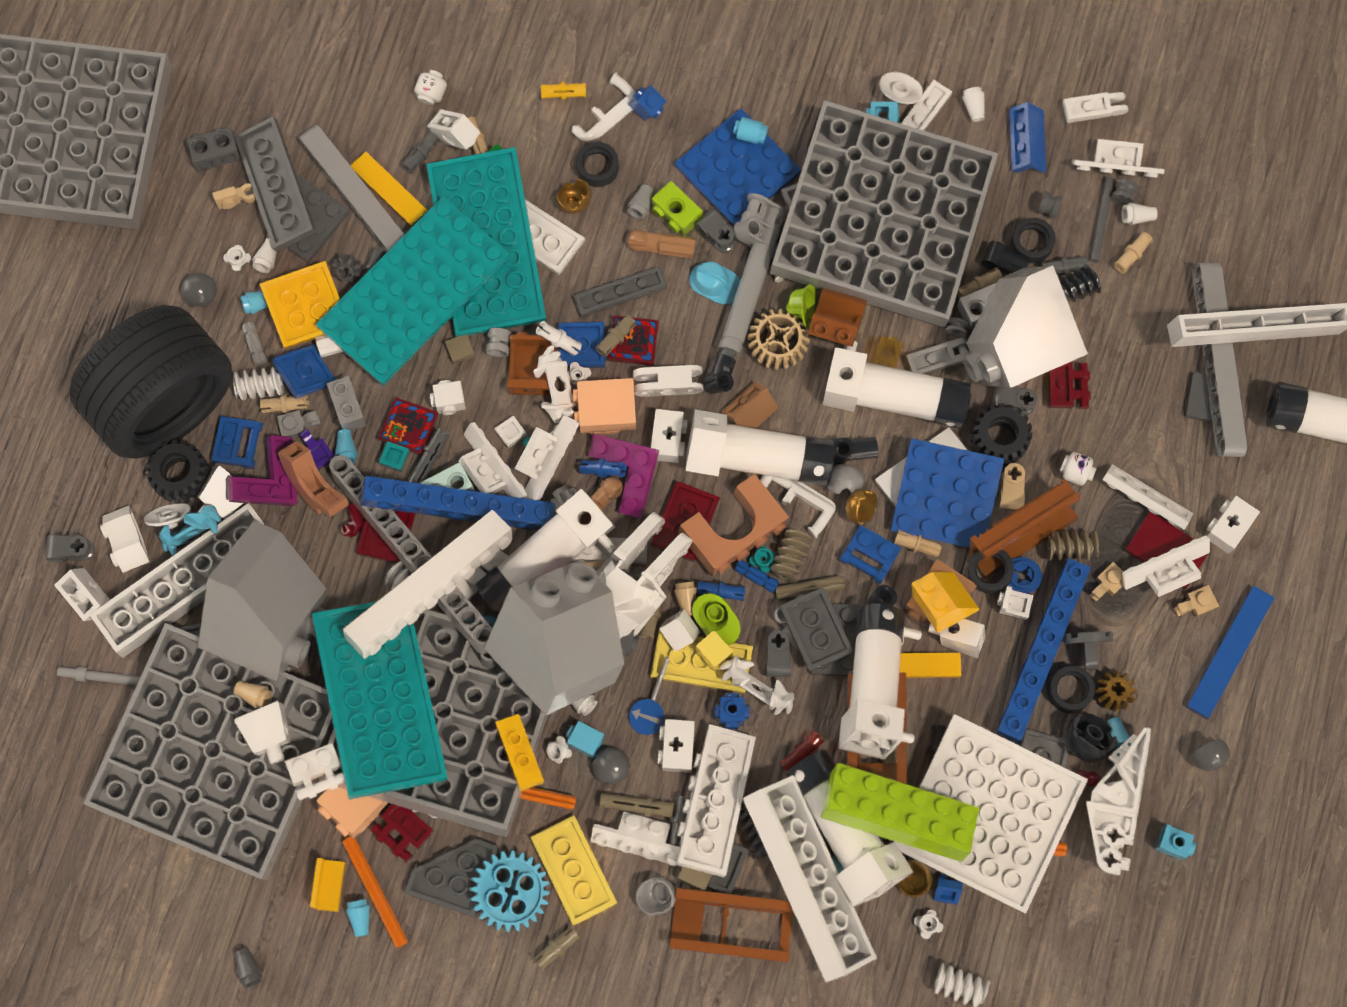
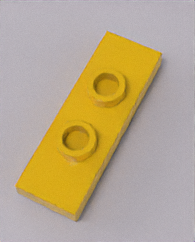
(519, 752)

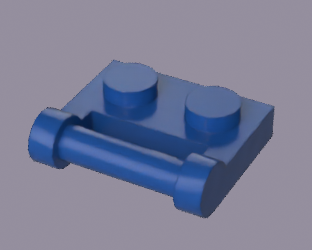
(229, 442)
(873, 547)

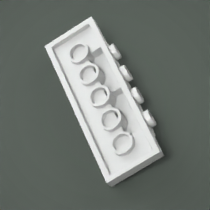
(715, 800)

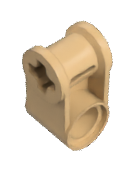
(1012, 491)

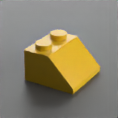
(943, 599)

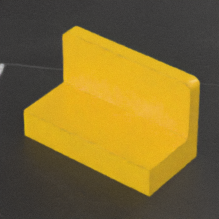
(327, 885)

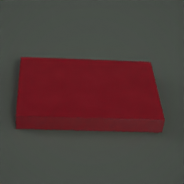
(682, 505)
(1157, 538)
(372, 544)

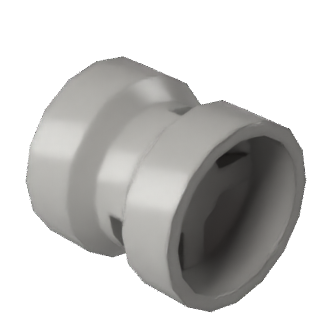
(498, 342)

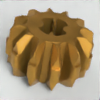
(1121, 685)

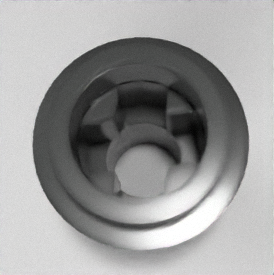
(248, 969)

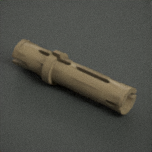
(666, 809)

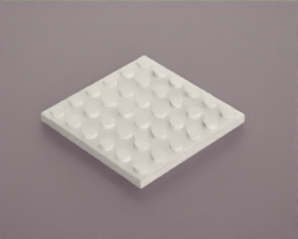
(1020, 813)

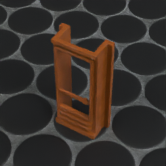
(1026, 527)
(892, 771)
(689, 919)

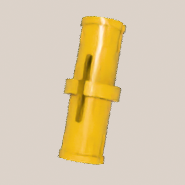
(559, 90)

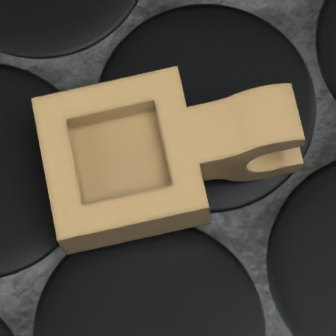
(230, 196)
(1109, 580)
(1198, 601)

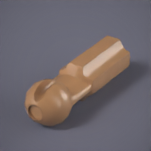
(662, 243)
(609, 489)

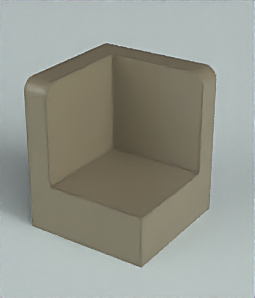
(694, 877)

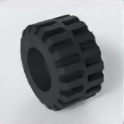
(1007, 418)
(170, 455)

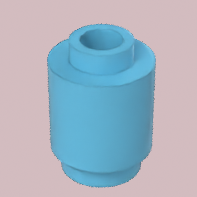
(750, 130)

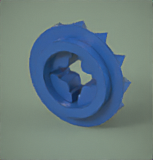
(1033, 574)

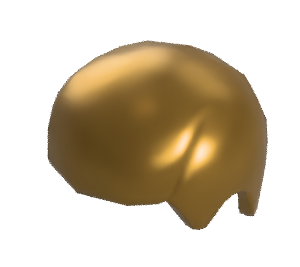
(574, 196)
(861, 506)
(918, 882)

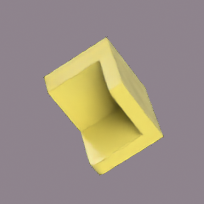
(714, 650)

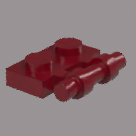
(1062, 389)
(408, 825)

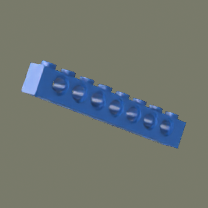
(454, 503)
(1042, 651)

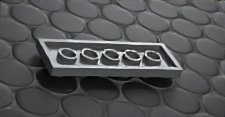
(275, 184)

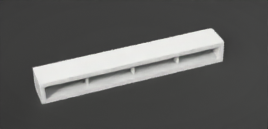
(1258, 324)
(428, 584)

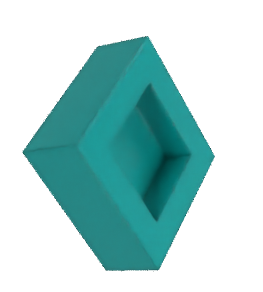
(394, 456)

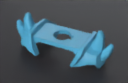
(199, 522)

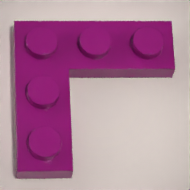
(641, 466)
(272, 491)

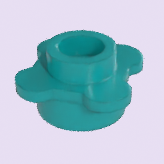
(763, 565)

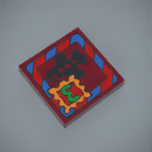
(638, 344)
(408, 425)

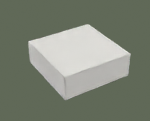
(510, 432)

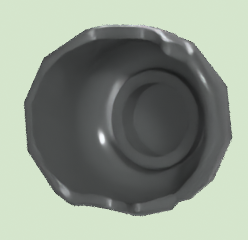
(198, 290)
(1212, 755)
(611, 766)

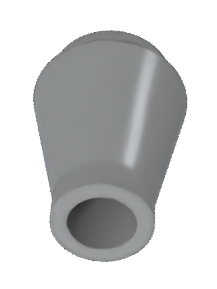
(640, 203)

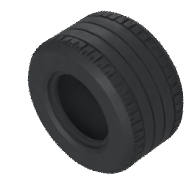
(150, 381)

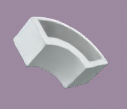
(125, 539)

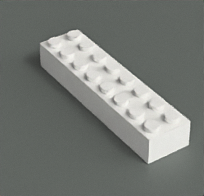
(170, 588)
(809, 879)

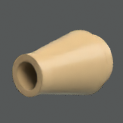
(686, 596)
(255, 695)

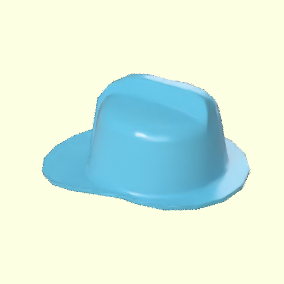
(714, 282)

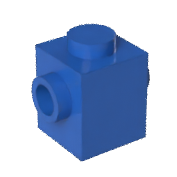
(647, 102)

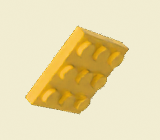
(300, 302)

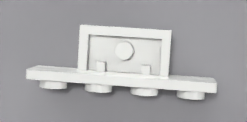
(1118, 155)
(543, 456)
(487, 467)
(1170, 569)
(638, 836)

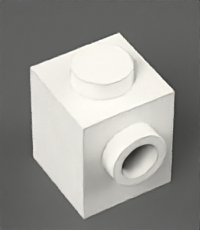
(448, 397)

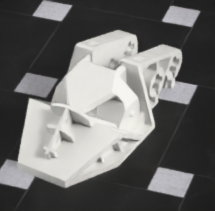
(633, 599)
(1117, 803)

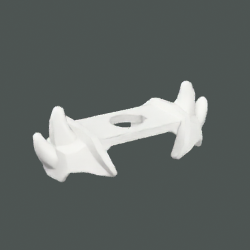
(554, 367)
(775, 697)

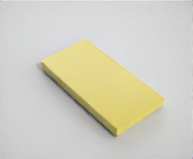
(690, 668)
(573, 870)

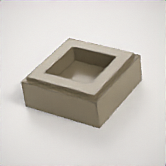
(459, 348)

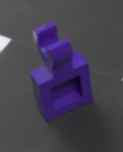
(319, 450)

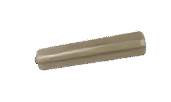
(804, 588)

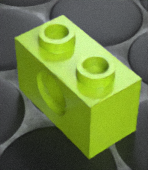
(673, 197)

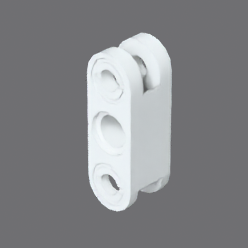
(667, 380)

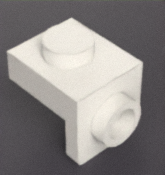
(1014, 603)

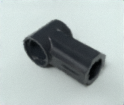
(1000, 257)
(856, 449)

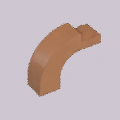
(308, 481)

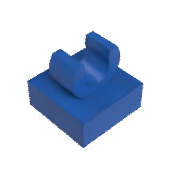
(948, 890)

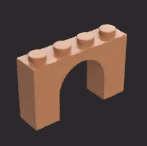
(717, 552)

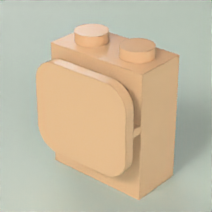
(605, 406)
(350, 815)

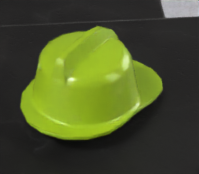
(803, 304)
(716, 615)

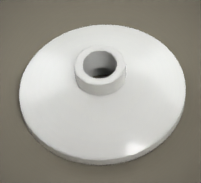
(901, 88)
(167, 515)

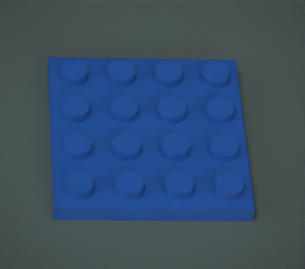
(731, 169)
(946, 493)

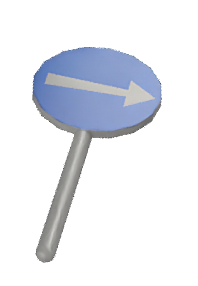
(647, 714)

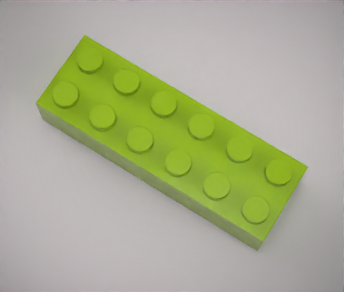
(900, 812)

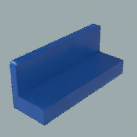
(1027, 138)

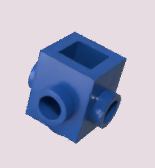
(728, 719)

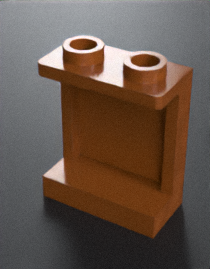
(837, 317)
(523, 361)

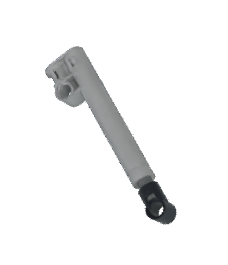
(760, 231)

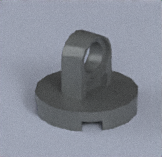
(1089, 645)

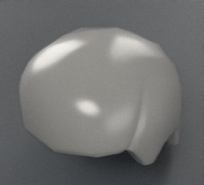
(844, 477)
(655, 896)

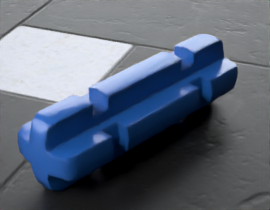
(757, 575)

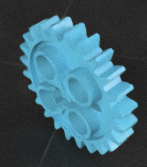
(530, 898)

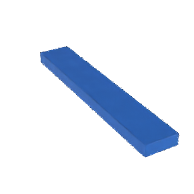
(1230, 652)

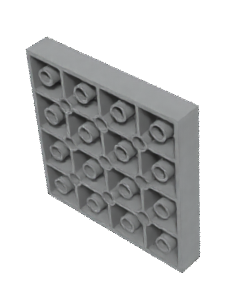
(78, 129)
(884, 213)
(467, 700)
(189, 770)

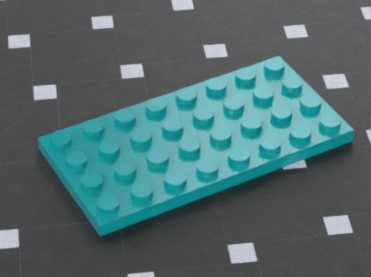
(492, 195)
(413, 291)
(378, 708)

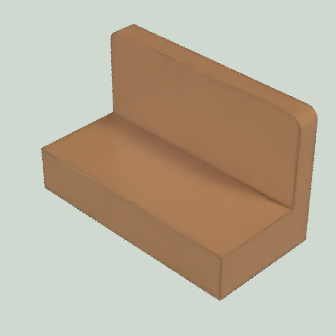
(751, 407)

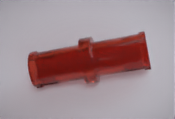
(801, 751)

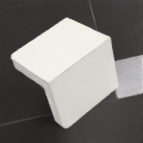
(679, 630)

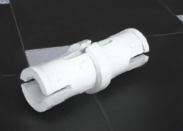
(558, 338)

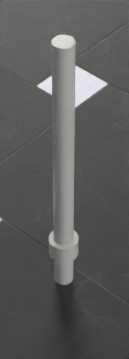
(84, 674)

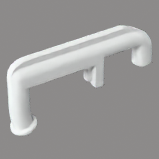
(608, 120)
(807, 495)

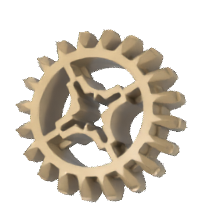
(792, 328)

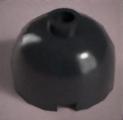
(1089, 738)

